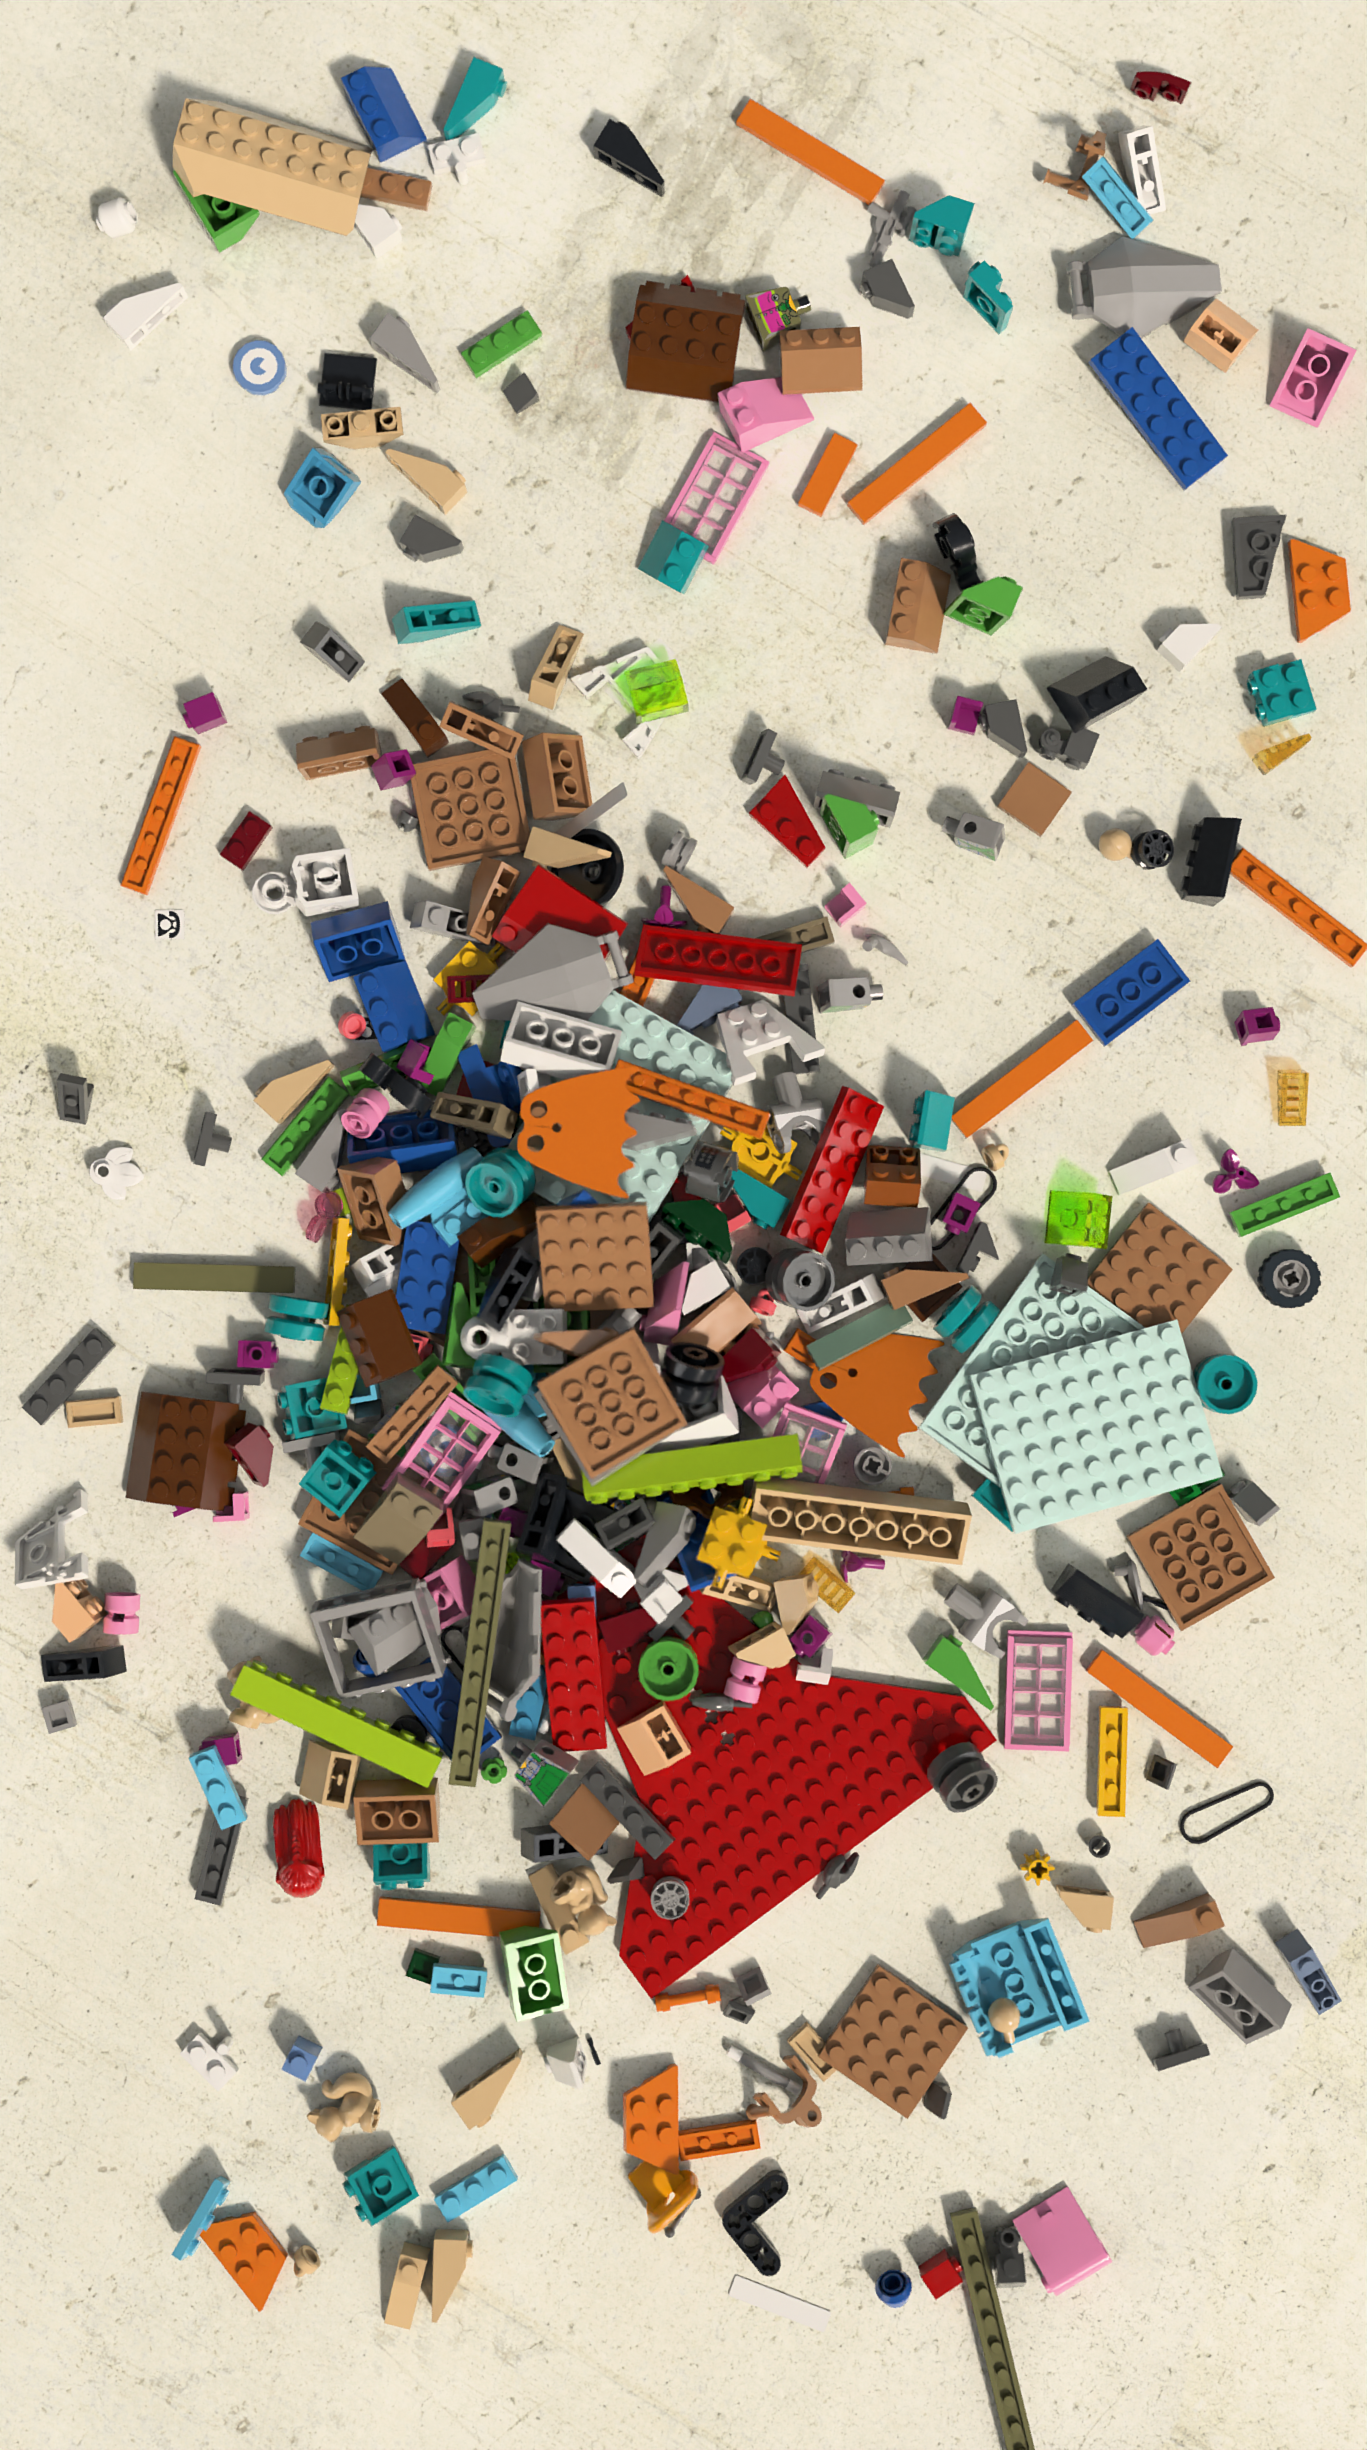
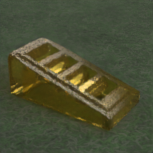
(1272, 757)
(1282, 1097)
(844, 1599)

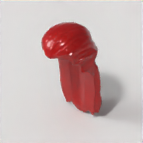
(298, 1849)

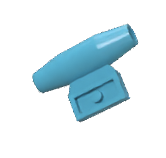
(443, 1197)
(526, 1427)

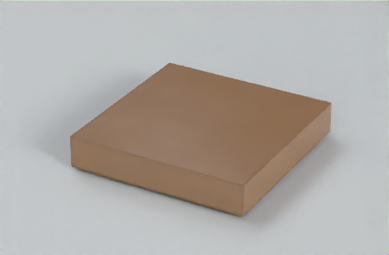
(1034, 799)
(584, 1822)

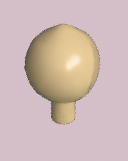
(1115, 844)
(1004, 2017)

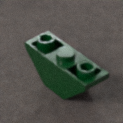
(701, 1225)

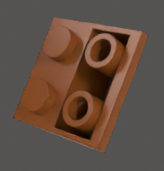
(892, 1176)

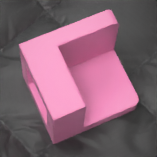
(845, 905)
(237, 1512)

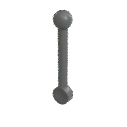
(670, 2231)

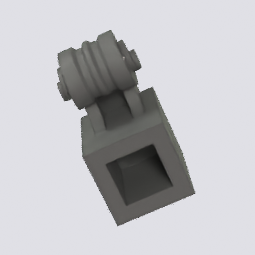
(1074, 751)
(1009, 2263)

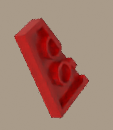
(788, 822)

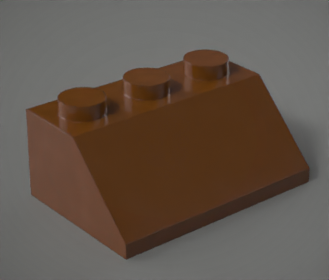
(379, 1338)

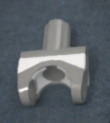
(793, 1113)
(982, 1616)

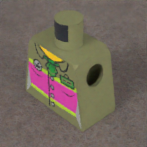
(774, 312)

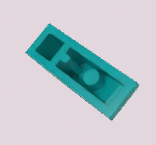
(476, 97)
(434, 621)
(759, 1199)

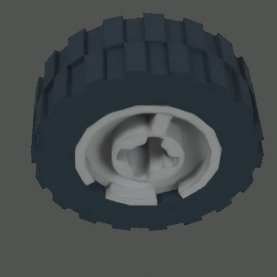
(1276, 1288)

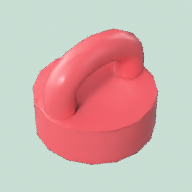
(352, 1025)
(761, 1305)

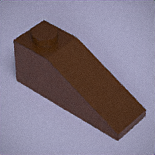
(415, 717)
(491, 1235)

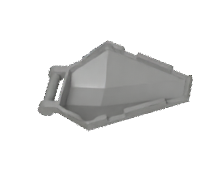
(1141, 286)
(554, 972)
(517, 1638)

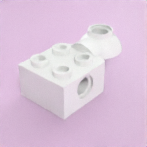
(316, 885)
(516, 1337)

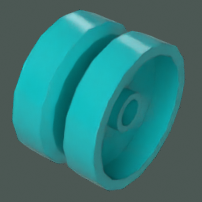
(500, 1182)
(296, 1318)
(969, 1322)
(498, 1385)
(1239, 1388)

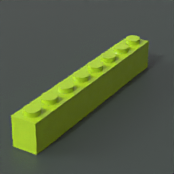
(700, 1467)
(337, 1723)

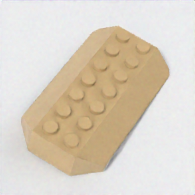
(269, 165)

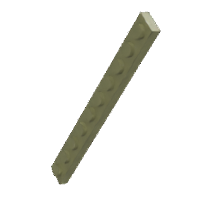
(479, 1652)
(992, 2330)

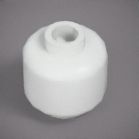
(116, 217)

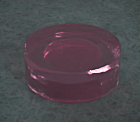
(328, 1205)
(315, 1228)

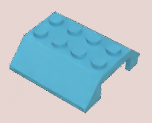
(1019, 1965)

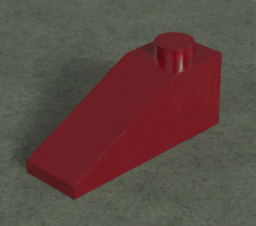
(750, 1355)
(625, 1629)

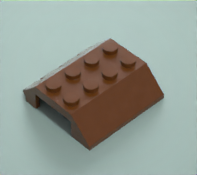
(684, 341)
(182, 1452)

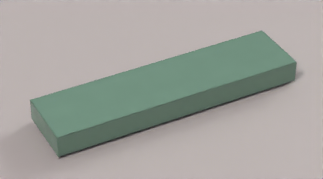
(857, 1335)

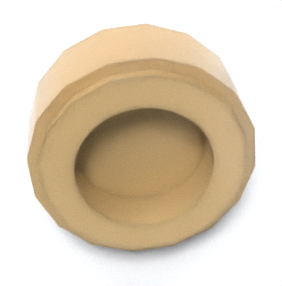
(993, 1157)
(305, 2261)

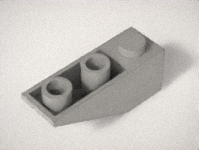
(442, 921)
(655, 1130)

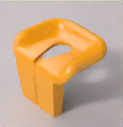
(656, 2186)

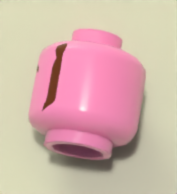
(1154, 1635)

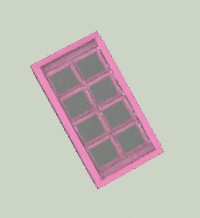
(717, 493)
(818, 1441)
(448, 1448)
(1038, 1690)

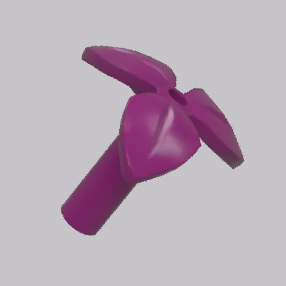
(664, 915)
(1242, 1177)
(853, 1562)

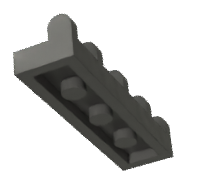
(800, 1011)

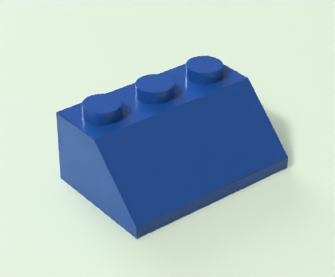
(383, 111)
(357, 941)
(394, 1005)

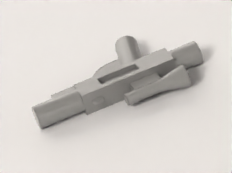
(886, 225)

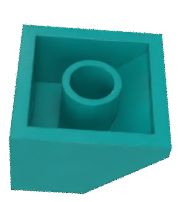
(673, 557)

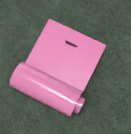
(1061, 2241)

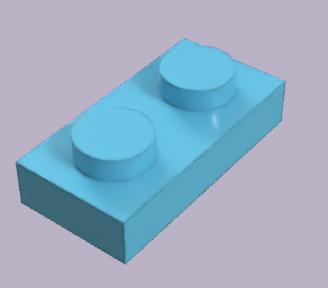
(458, 1980)

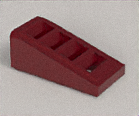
(463, 979)

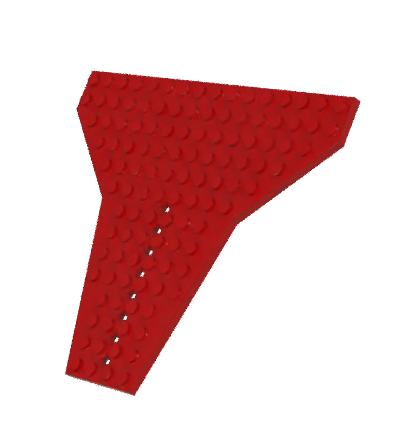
(766, 1814)

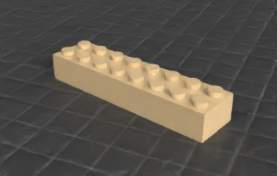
(861, 1520)

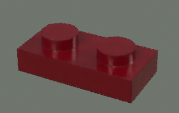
(246, 841)

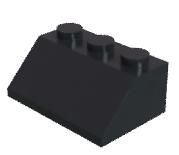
(1096, 692)
(1210, 860)
(1095, 1603)

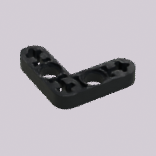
(748, 2226)

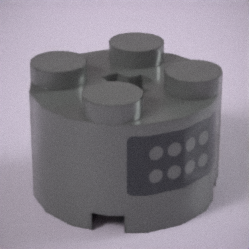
(711, 1172)

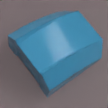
(321, 488)

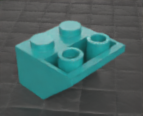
(942, 225)
(932, 1121)

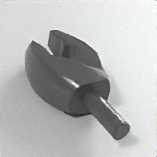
(492, 705)
(718, 1702)
(837, 1872)

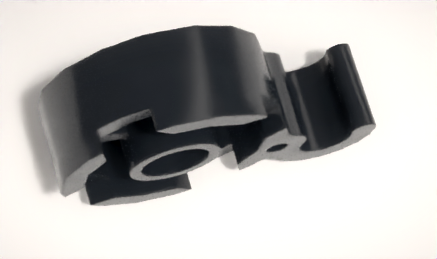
(958, 544)
(404, 1089)

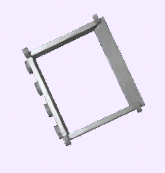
(372, 1600)

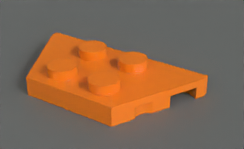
(1317, 588)
(652, 2120)
(247, 2253)

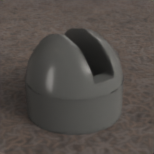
(408, 819)
(1104, 1851)

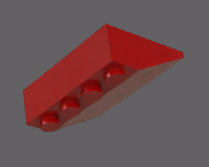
(554, 901)

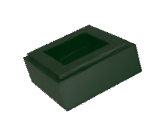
(422, 1965)

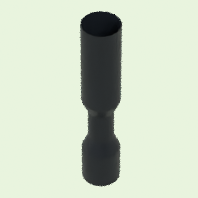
(1156, 1603)
(594, 2052)

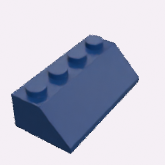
(409, 1140)

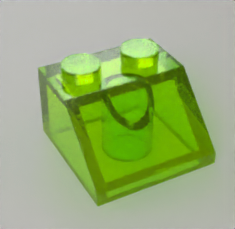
(656, 691)
(1078, 1219)

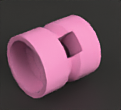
(365, 1113)
(122, 1603)
(744, 1689)

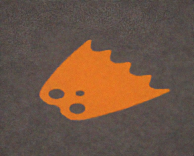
(591, 1133)
(884, 1387)

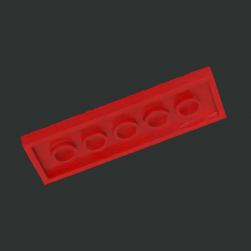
(718, 960)
(832, 1169)
(573, 1674)

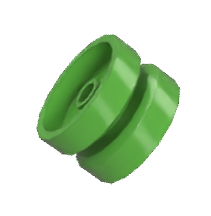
(675, 1683)

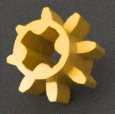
(1031, 1862)

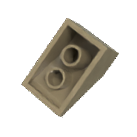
(400, 1519)

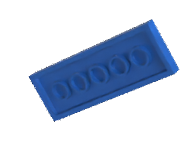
(1158, 408)

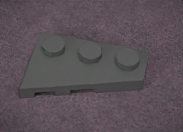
(1254, 552)

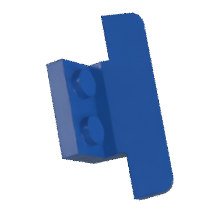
(491, 1084)

